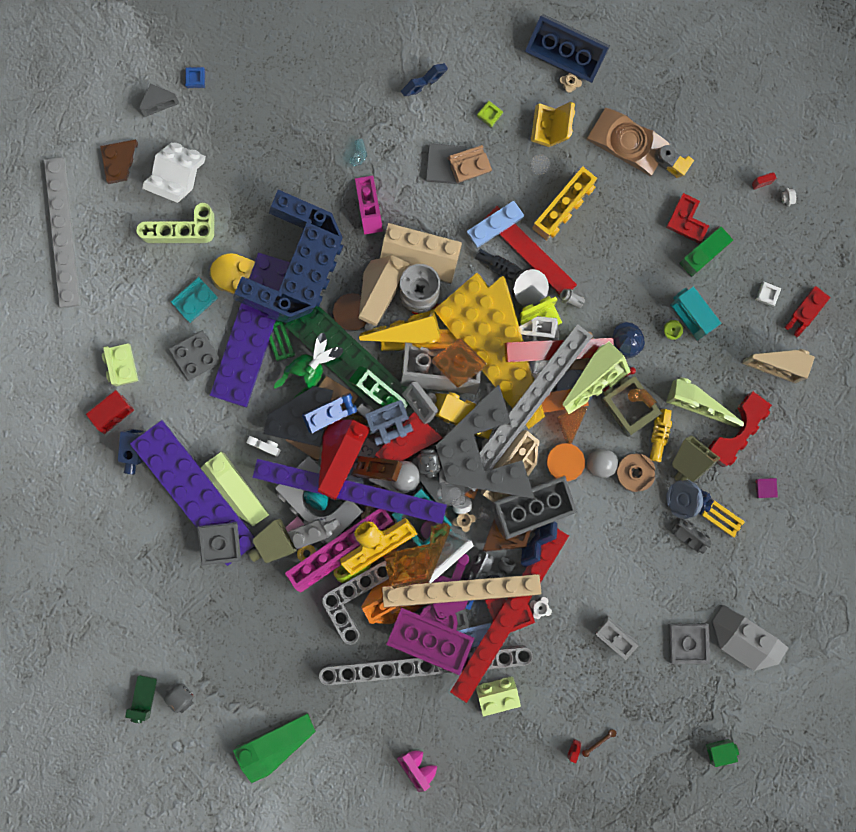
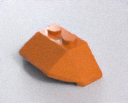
(374, 608)

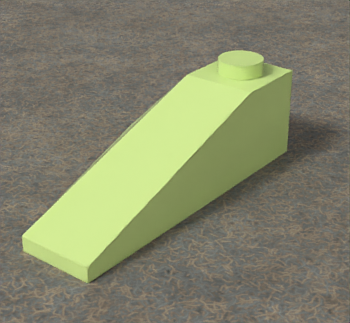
(604, 369)
(696, 400)
(234, 489)

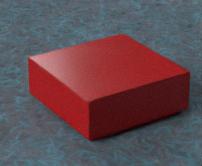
(764, 180)

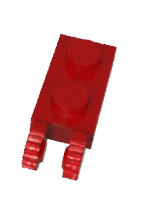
(808, 310)

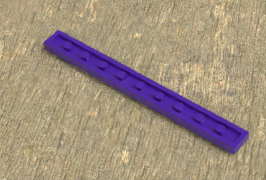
(352, 491)

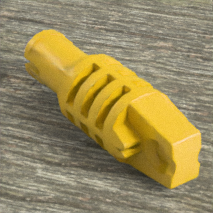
(660, 434)

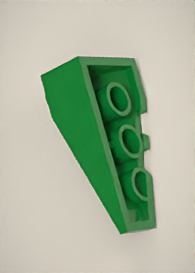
(268, 751)

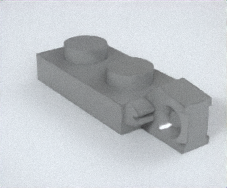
(312, 532)

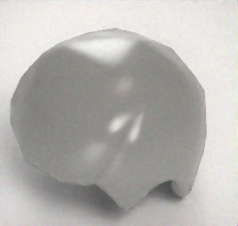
(602, 463)
(408, 478)

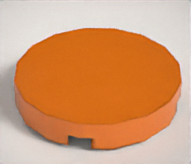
(566, 461)

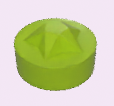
(673, 329)

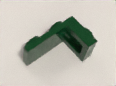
(142, 699)

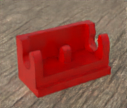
(110, 412)

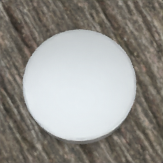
(462, 509)

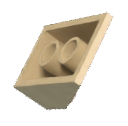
(788, 365)

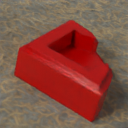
(574, 751)

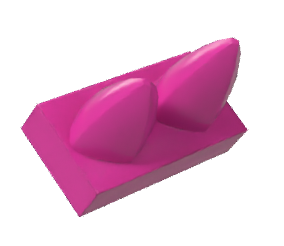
(419, 777)

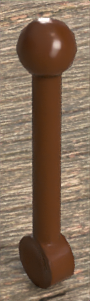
(611, 733)

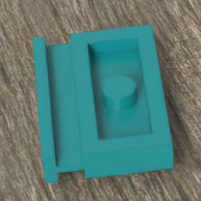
(194, 299)

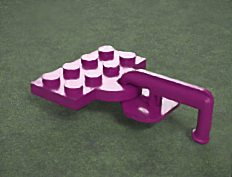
(431, 637)

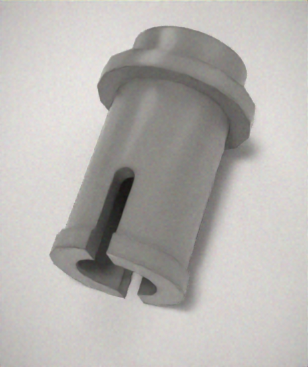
(569, 297)

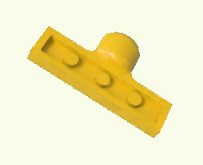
(376, 543)

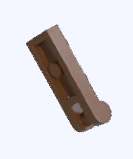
(377, 468)

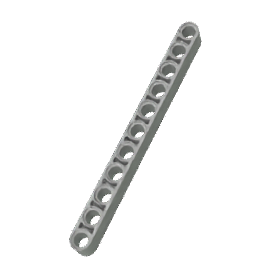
(416, 670)

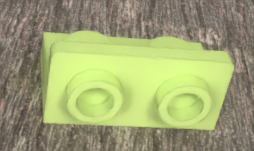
(120, 365)

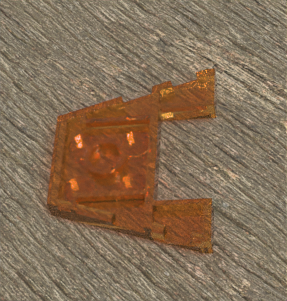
(416, 563)

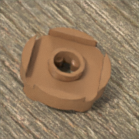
(646, 473)

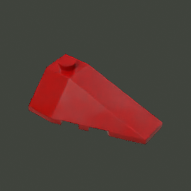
(339, 450)

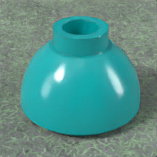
(316, 500)

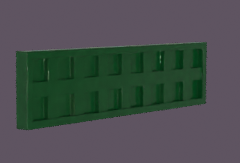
(354, 355)

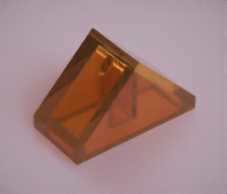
(570, 423)

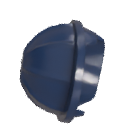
(628, 339)

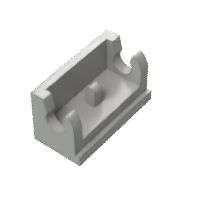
(617, 638)

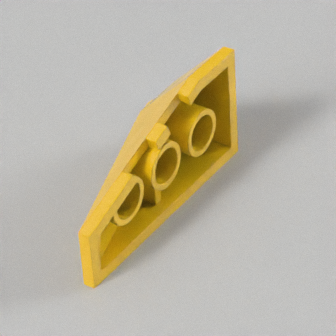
(417, 329)

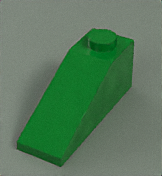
(706, 251)
(374, 388)

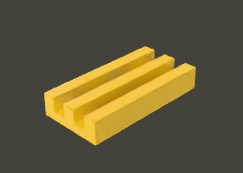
(736, 526)

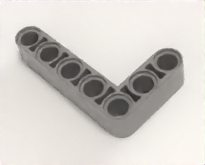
(359, 589)

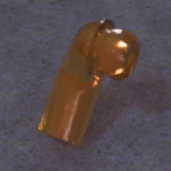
(641, 395)

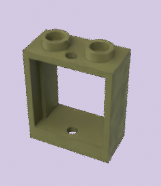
(628, 429)

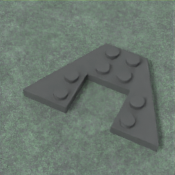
(462, 458)

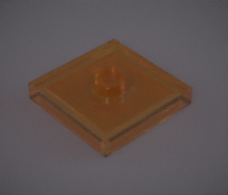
(459, 362)

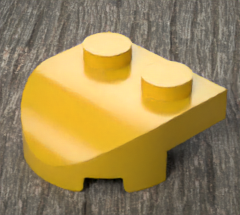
(228, 270)

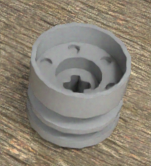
(421, 279)

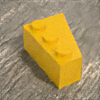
(454, 410)

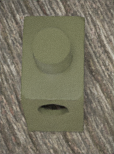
(693, 460)
(272, 543)

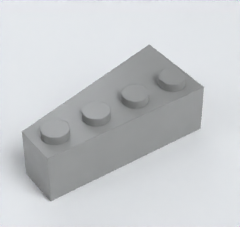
(418, 367)

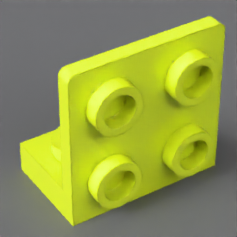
(543, 309)

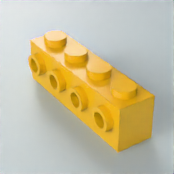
(564, 203)

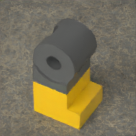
(672, 161)

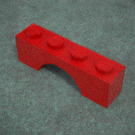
(752, 410)

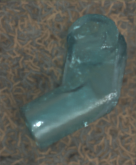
(361, 153)

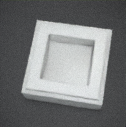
(768, 294)

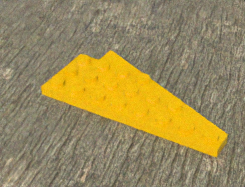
(485, 322)

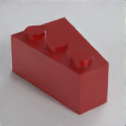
(415, 441)

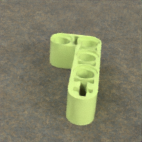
(176, 228)

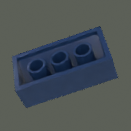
(567, 48)

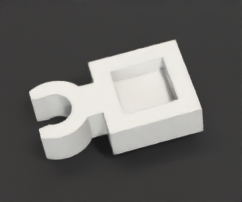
(269, 446)

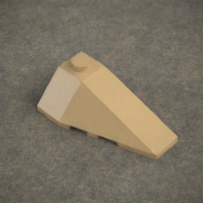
(379, 286)

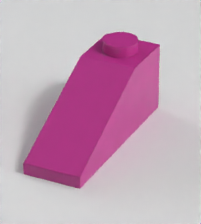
(368, 205)

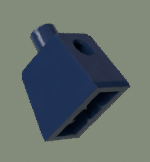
(125, 450)

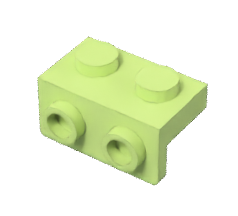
(498, 696)

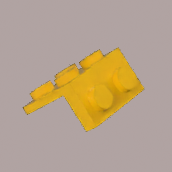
(552, 125)

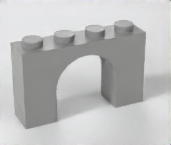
(345, 514)

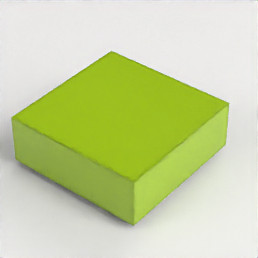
(489, 114)

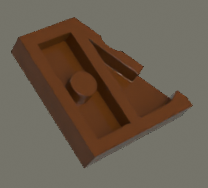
(117, 160)
(496, 541)

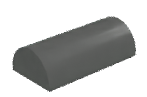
(521, 514)

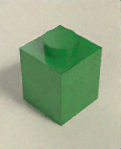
(722, 752)

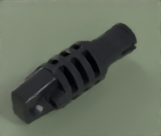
(498, 264)

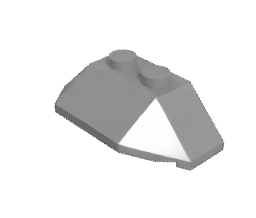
(747, 640)

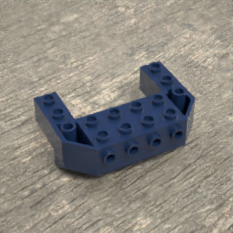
(308, 267)

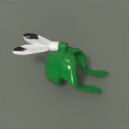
(309, 365)

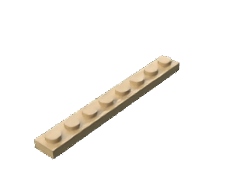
(461, 591)

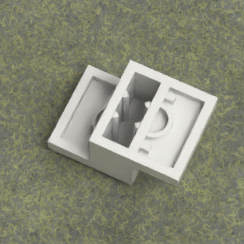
(174, 172)

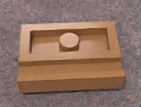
(469, 164)

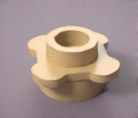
(569, 87)
(464, 525)

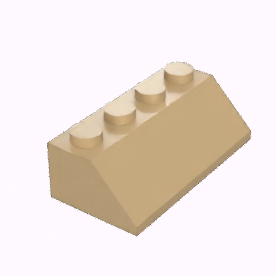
(422, 248)

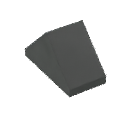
(156, 100)

